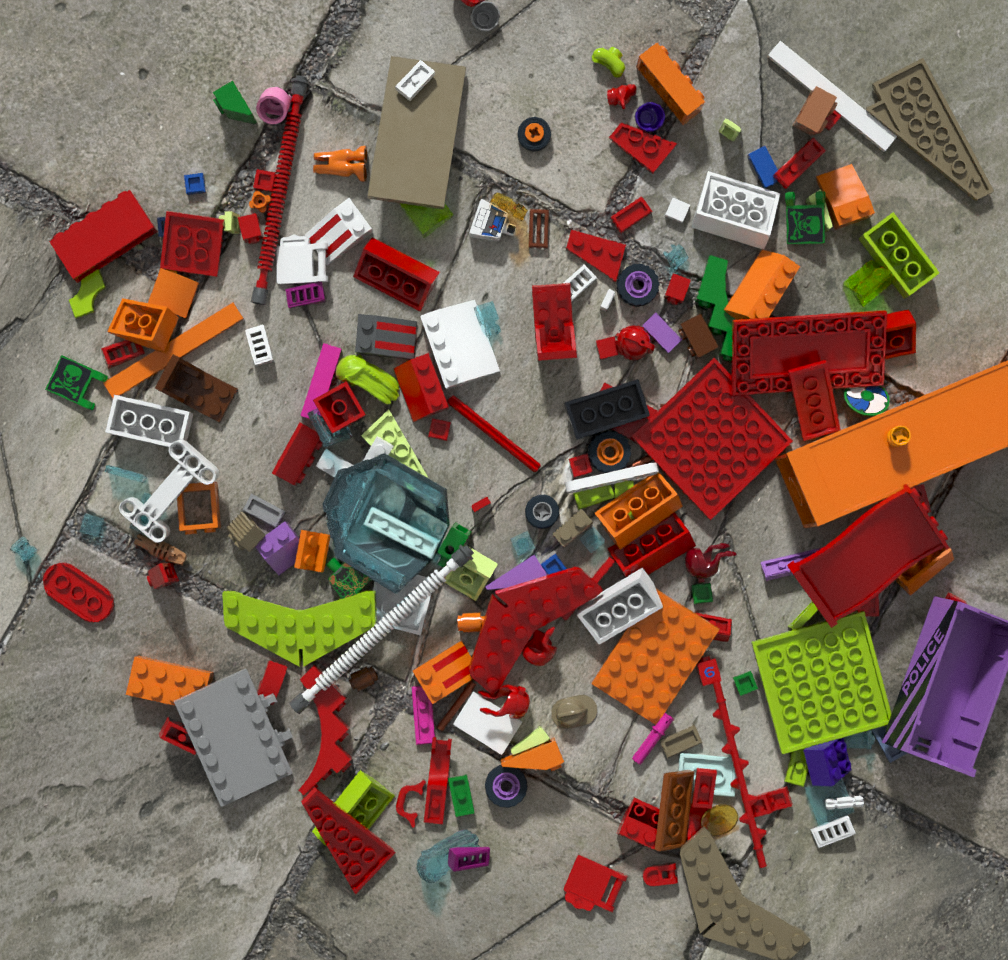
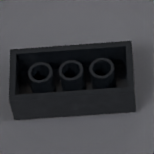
(606, 409)

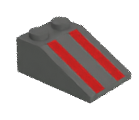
(385, 337)

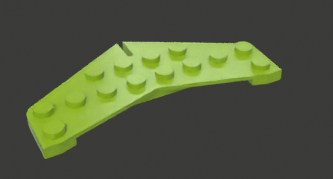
(290, 630)

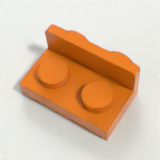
(312, 551)

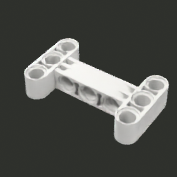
(168, 491)

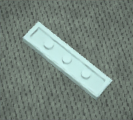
(402, 532)

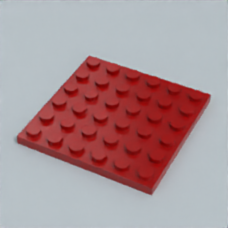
(711, 439)

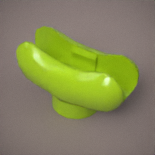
(610, 59)

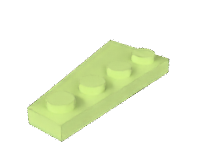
(388, 430)

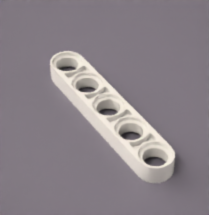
(611, 478)

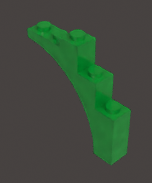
(713, 293)

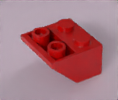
(640, 823)

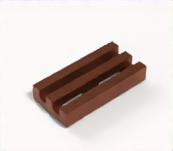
(538, 245)

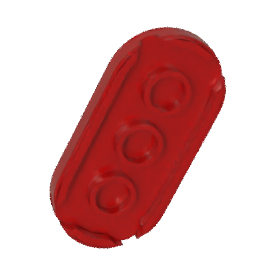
(78, 592)

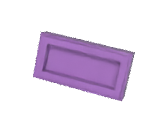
(661, 332)

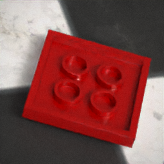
(192, 243)

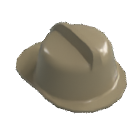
(574, 711)

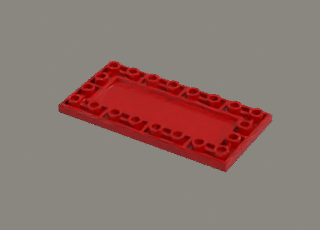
(771, 346)

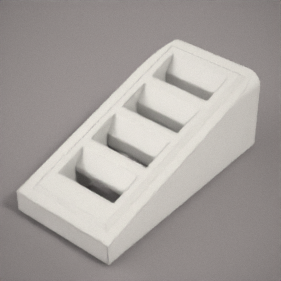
(587, 273)
(263, 360)
(836, 837)

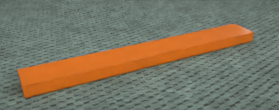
(178, 346)

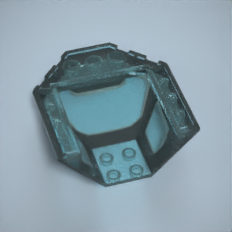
(397, 492)

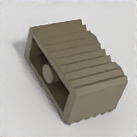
(572, 528)
(245, 532)

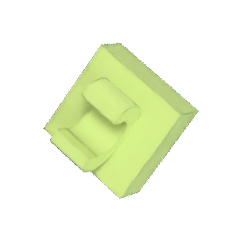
(231, 222)

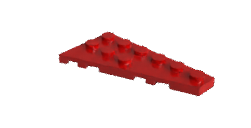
(352, 845)

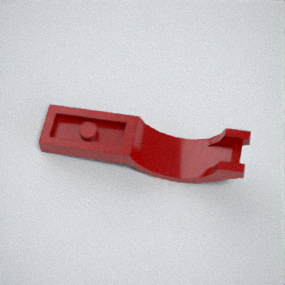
(437, 781)
(702, 799)

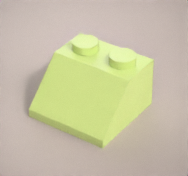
(472, 576)

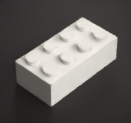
(148, 422)

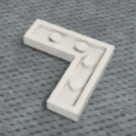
(332, 463)

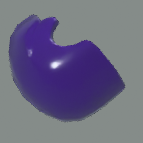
(649, 117)

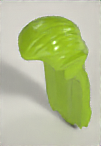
(369, 377)

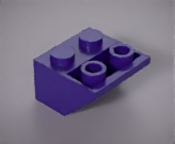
(827, 762)

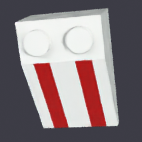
(340, 230)

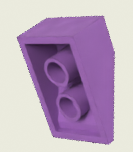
(524, 572)

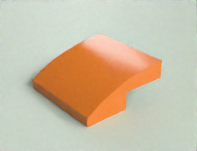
(173, 292)

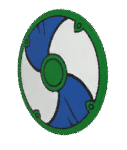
(867, 400)

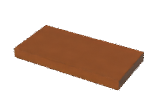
(674, 810)

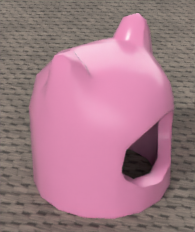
(275, 102)

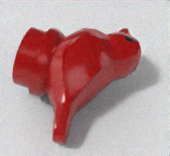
(621, 95)

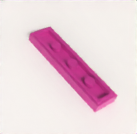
(322, 376)

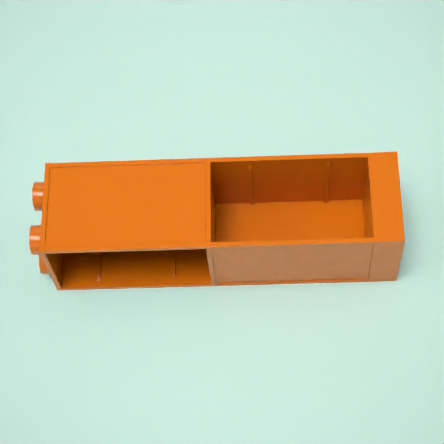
(863, 468)

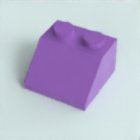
(279, 548)

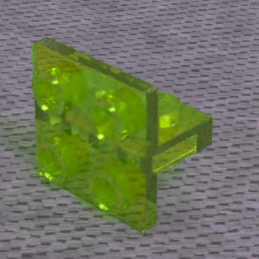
(868, 282)

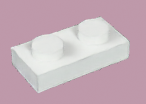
(415, 80)

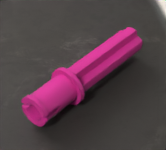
(652, 739)

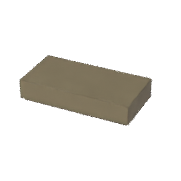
(680, 741)

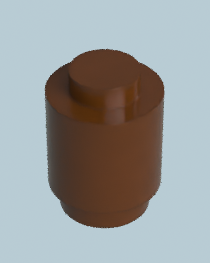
(363, 678)

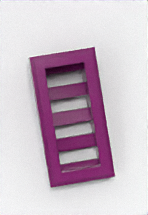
(321, 295)
(457, 862)

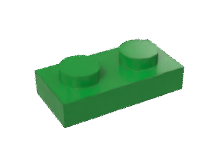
(461, 795)

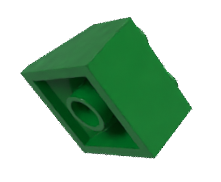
(232, 104)

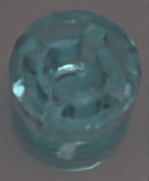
(23, 549)

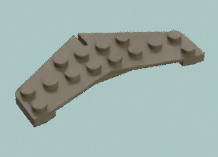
(735, 918)

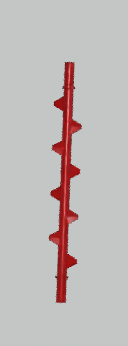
(739, 783)

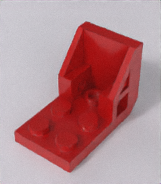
(553, 322)

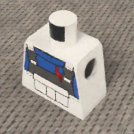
(490, 223)

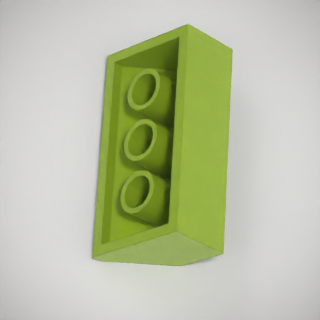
(363, 800)

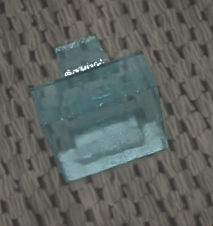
(676, 256)

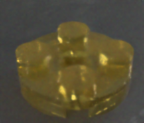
(507, 205)

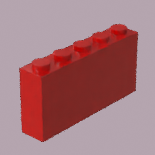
(103, 235)

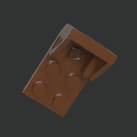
(196, 388)

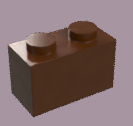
(697, 336)

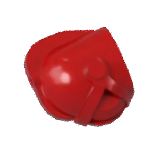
(634, 343)

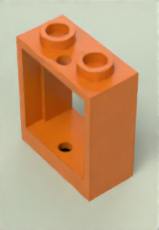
(208, 528)

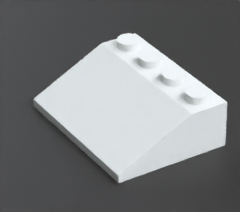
(736, 210)
(459, 344)

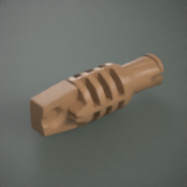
(161, 550)

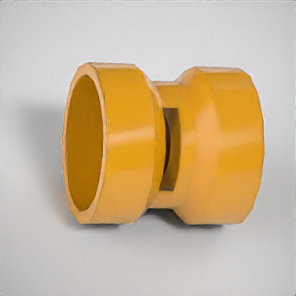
(901, 434)

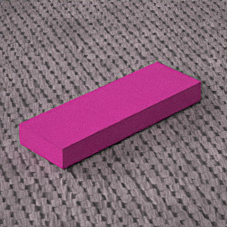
(422, 716)

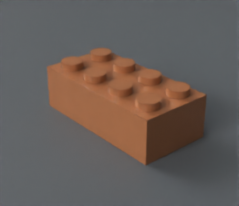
(814, 111)

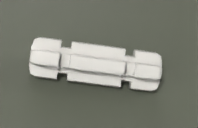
(844, 802)

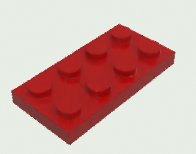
(814, 400)

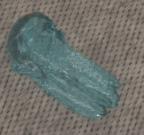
(434, 861)

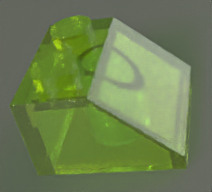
(426, 218)

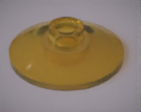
(720, 819)

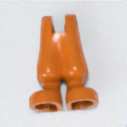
(340, 164)

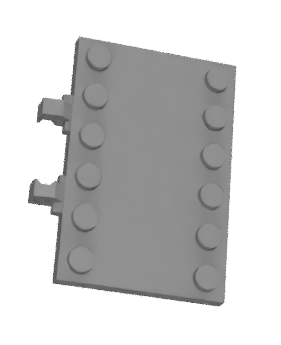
(234, 736)

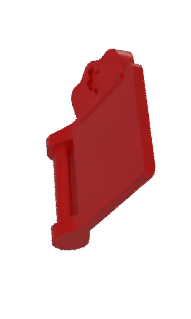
(588, 883)

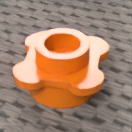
(257, 195)

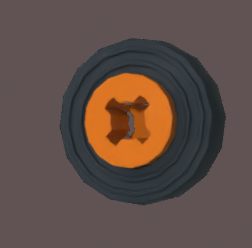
(532, 141)

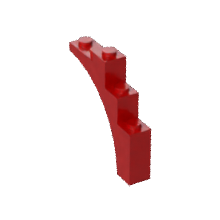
(332, 729)

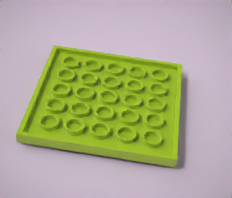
(822, 682)

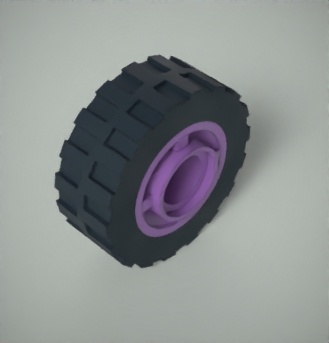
(629, 293)
(506, 798)

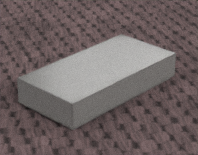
(264, 511)

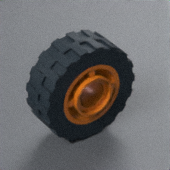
(597, 448)

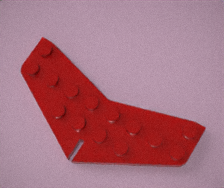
(527, 609)

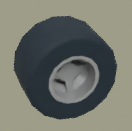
(546, 507)

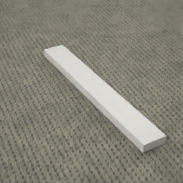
(849, 109)

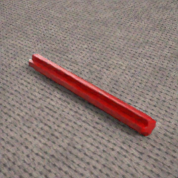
(493, 433)

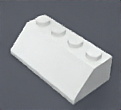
(620, 606)

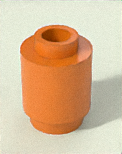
(470, 622)

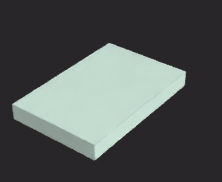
(721, 764)

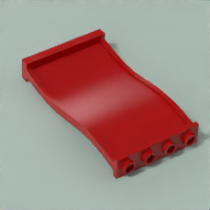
(869, 555)

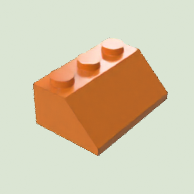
(924, 570)

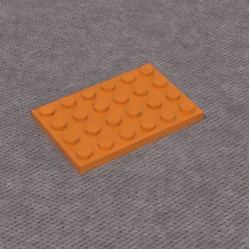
(655, 658)

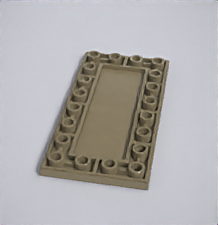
(417, 137)

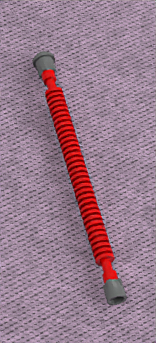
(285, 163)

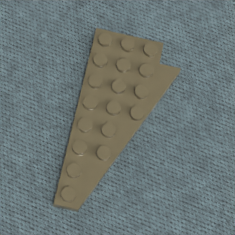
(922, 119)

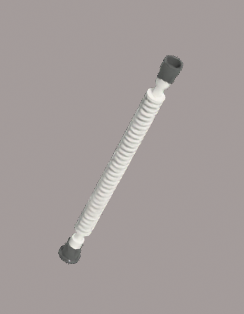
(458, 559)

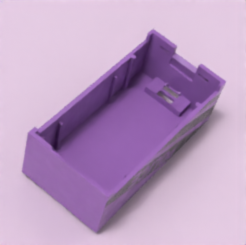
(951, 685)

